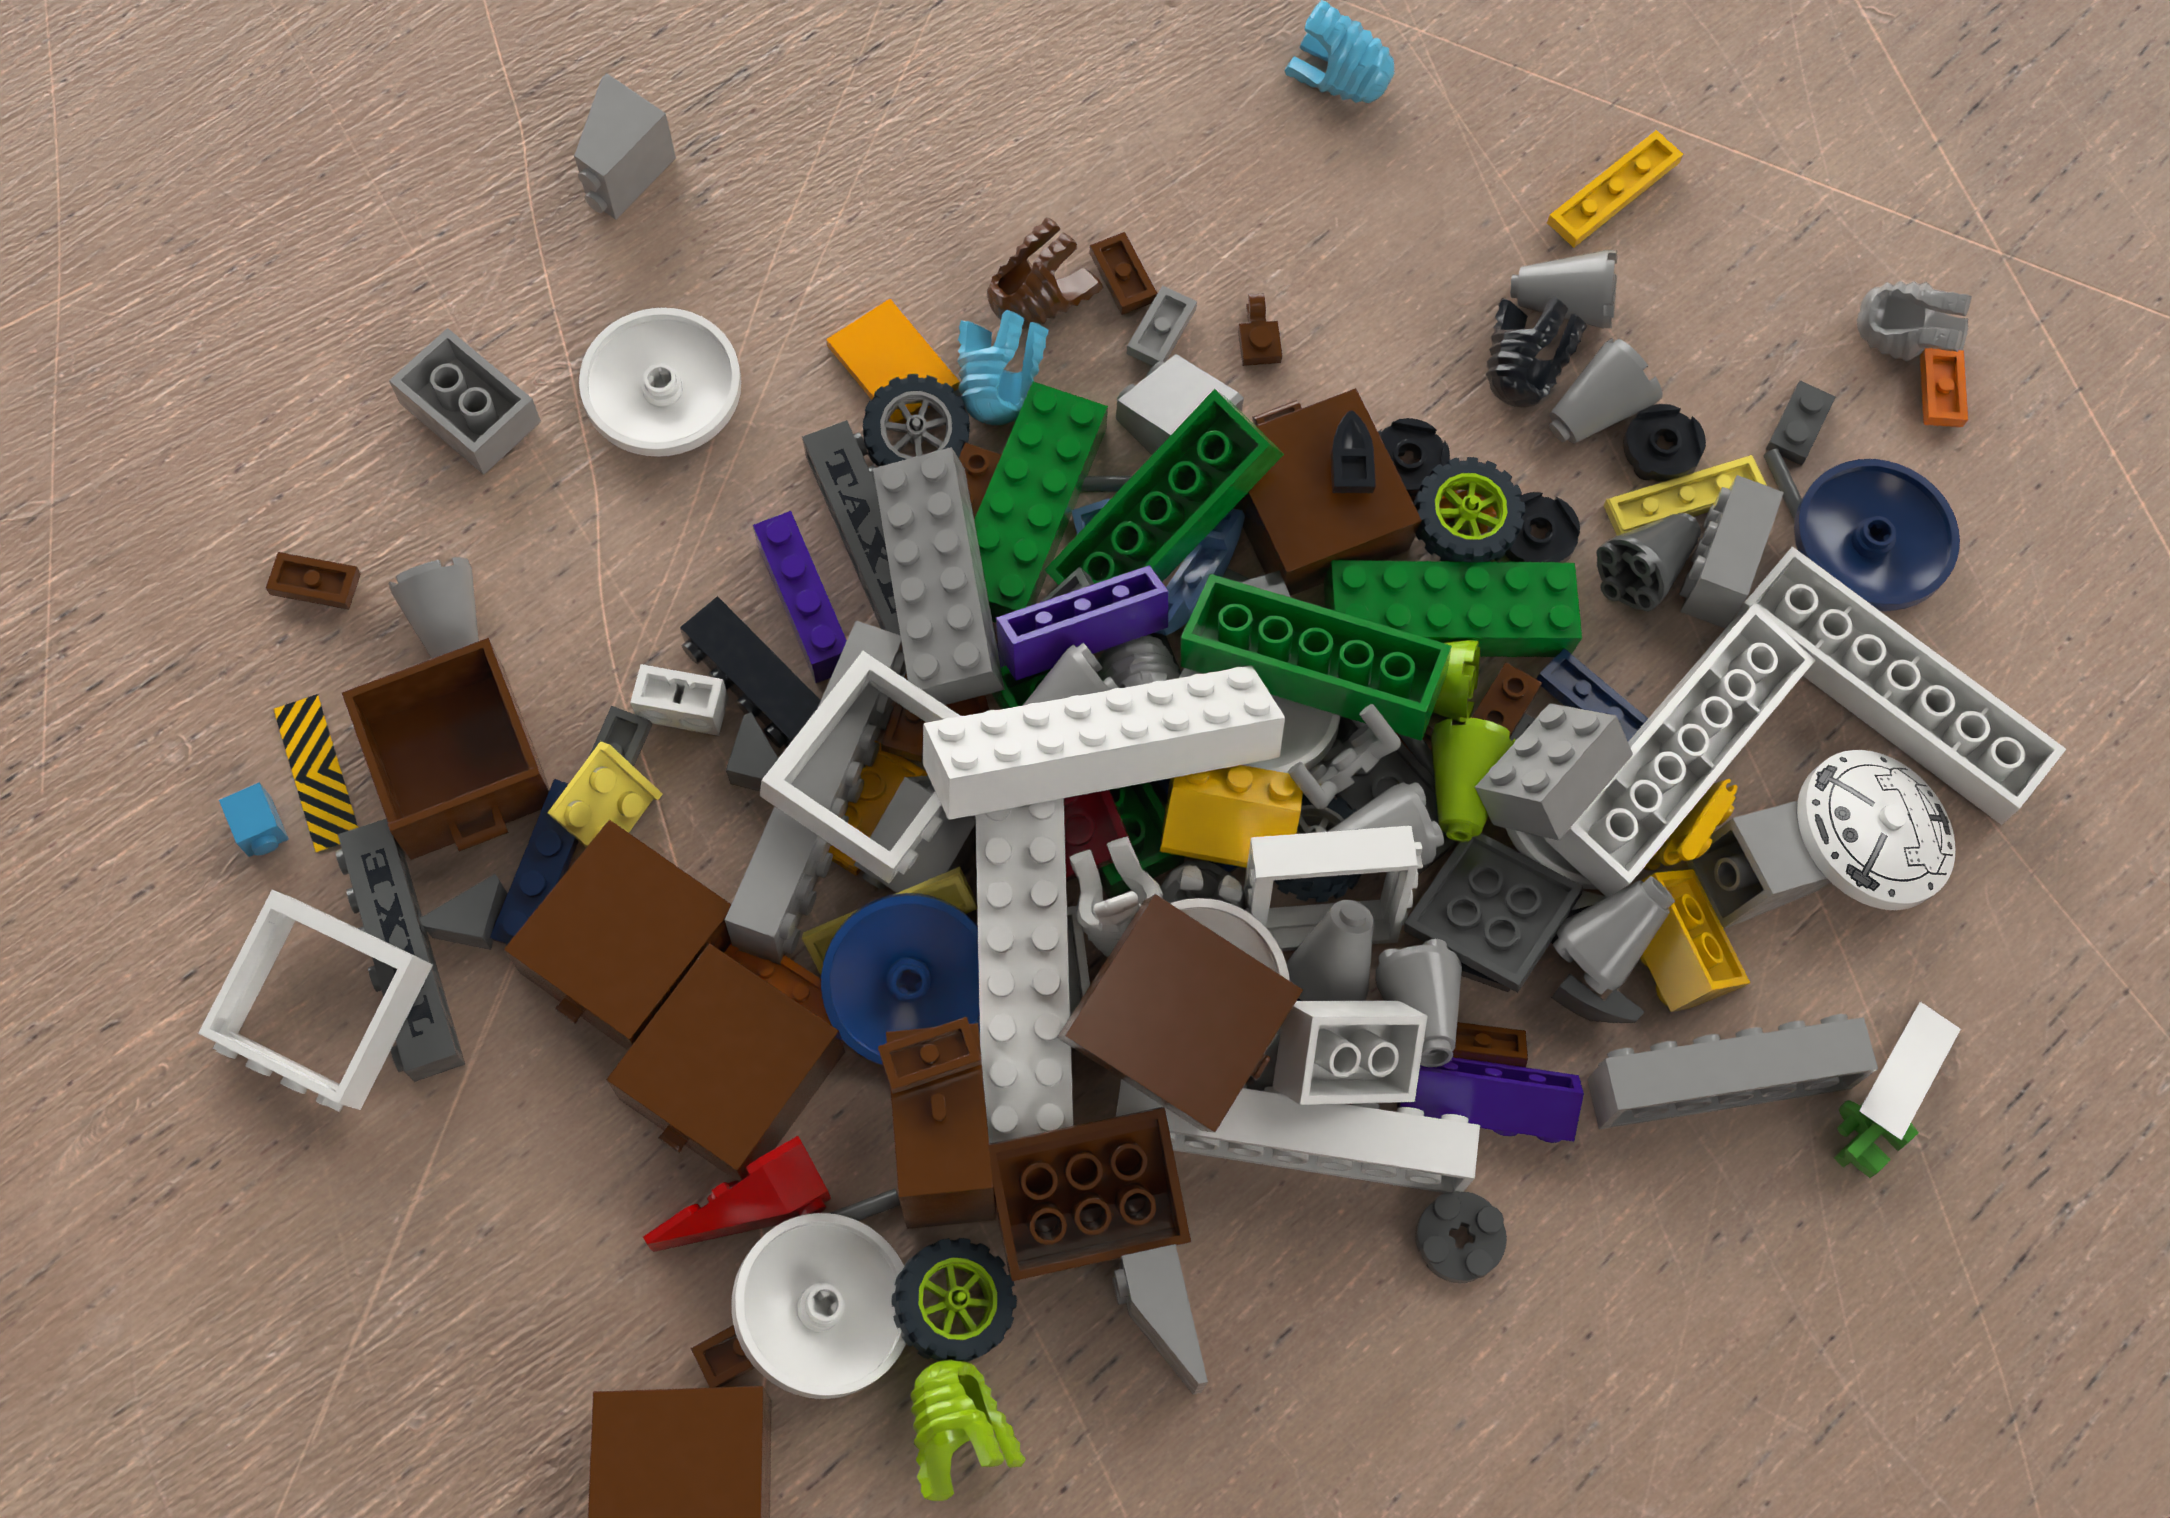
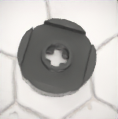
(1482, 1223)

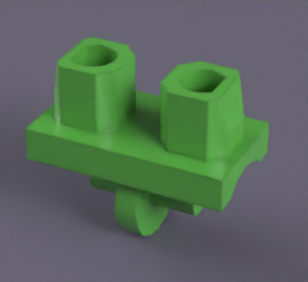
(1862, 1150)

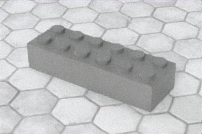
(938, 577)
(1731, 1071)

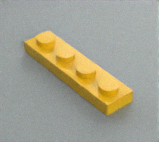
(1614, 188)

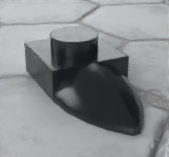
(1352, 457)

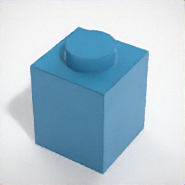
(254, 820)

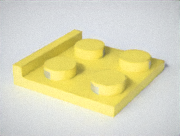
(603, 791)

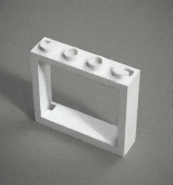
(777, 786)
(1332, 855)
(251, 972)

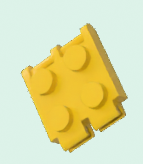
(1693, 834)

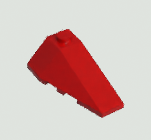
(775, 1190)

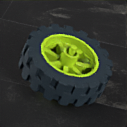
(1477, 478)
(985, 1270)

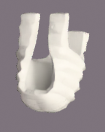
(1108, 919)

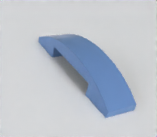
(1207, 558)

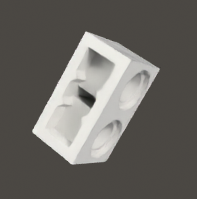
(680, 699)

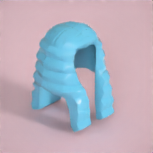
(1356, 61)
(986, 388)

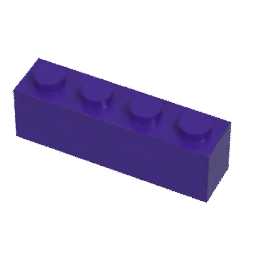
(801, 593)
(1096, 615)
(1502, 1098)

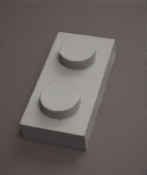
(1161, 326)

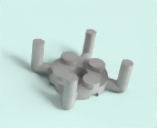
(1344, 760)

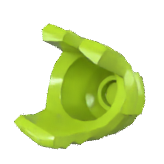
(949, 1410)

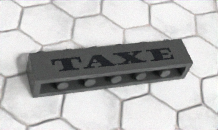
(853, 503)
(391, 912)

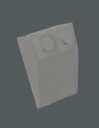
(1159, 1305)

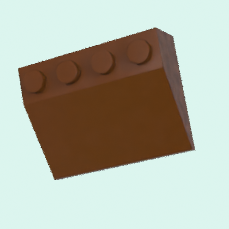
(1087, 1193)

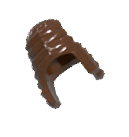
(1033, 289)

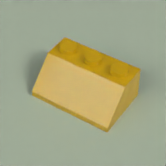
(1221, 809)
(1691, 950)

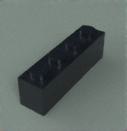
(750, 671)

